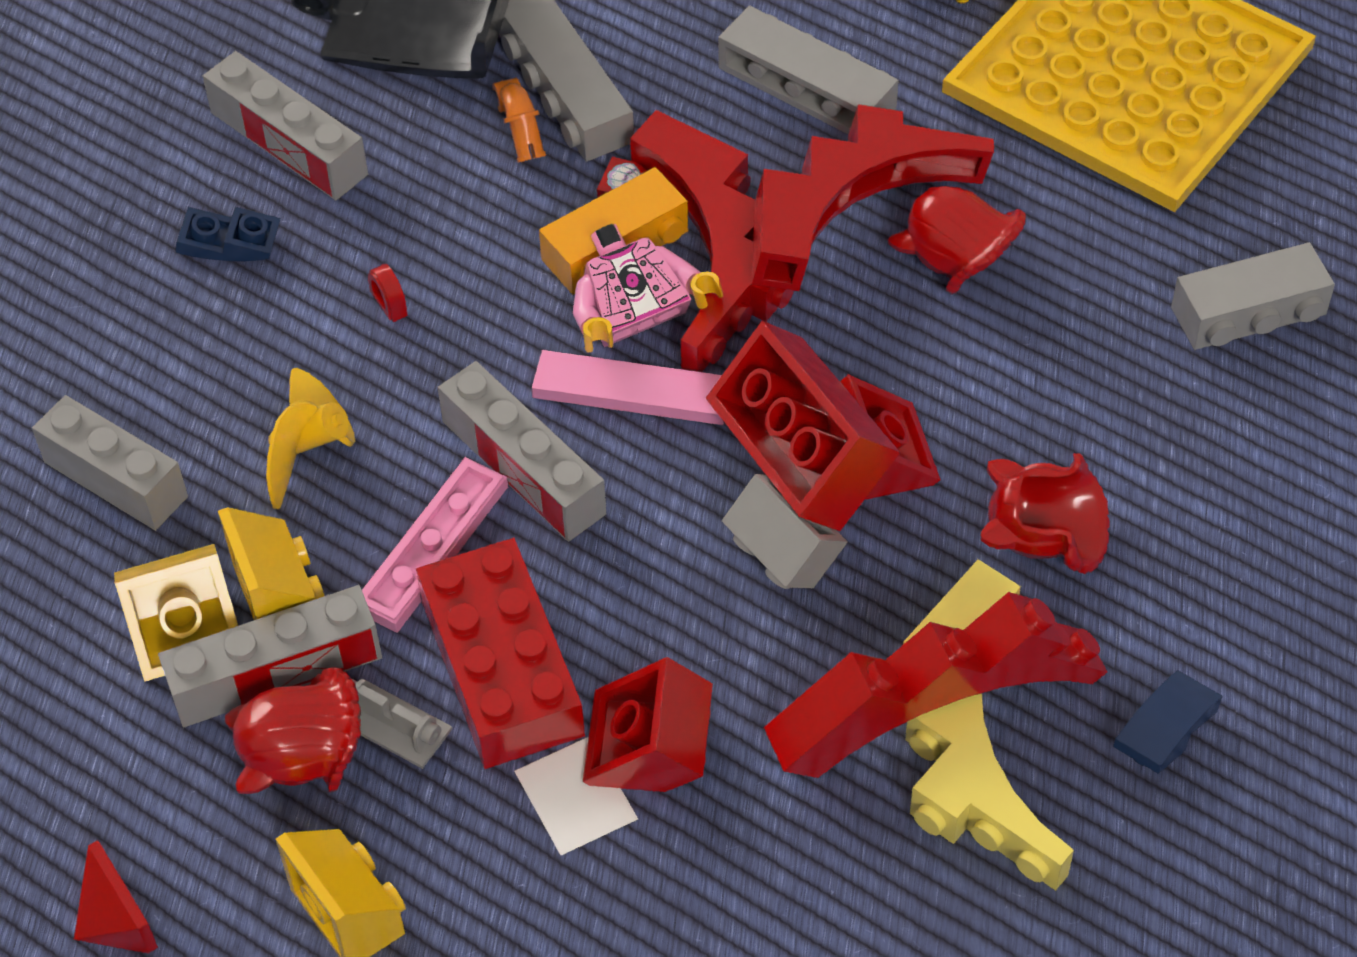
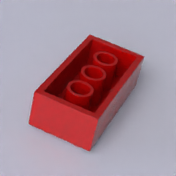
(802, 426)
(500, 653)

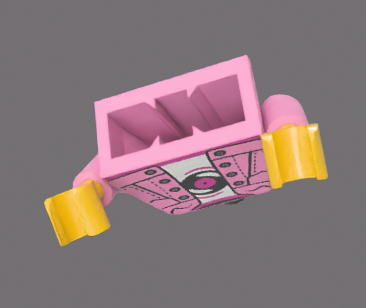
(634, 288)

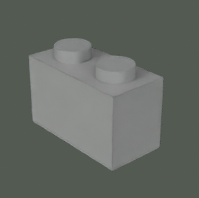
(786, 544)

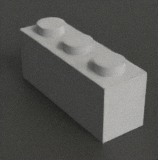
(1252, 296)
(110, 462)

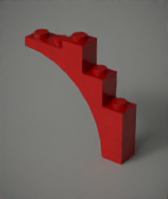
(838, 173)
(714, 184)
(939, 665)

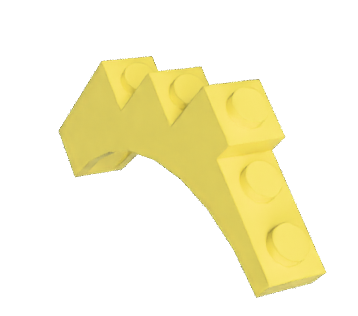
(966, 781)

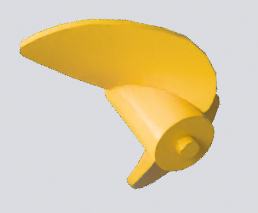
(307, 423)

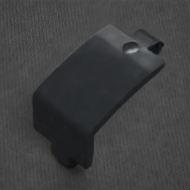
(411, 35)

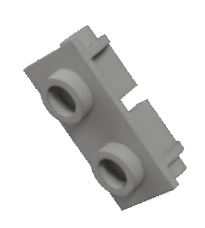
(399, 725)

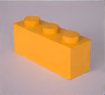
(639, 208)

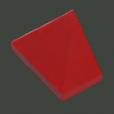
(107, 908)

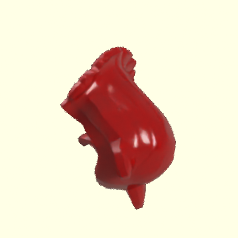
(957, 233)
(1048, 512)
(297, 733)

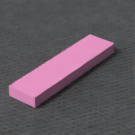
(625, 386)
(433, 537)

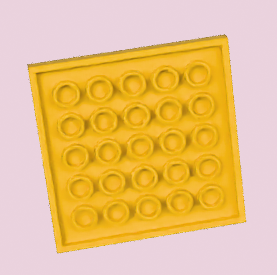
(1132, 84)

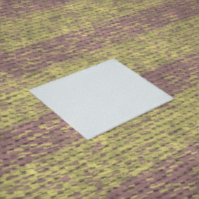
(569, 807)

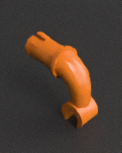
(521, 118)

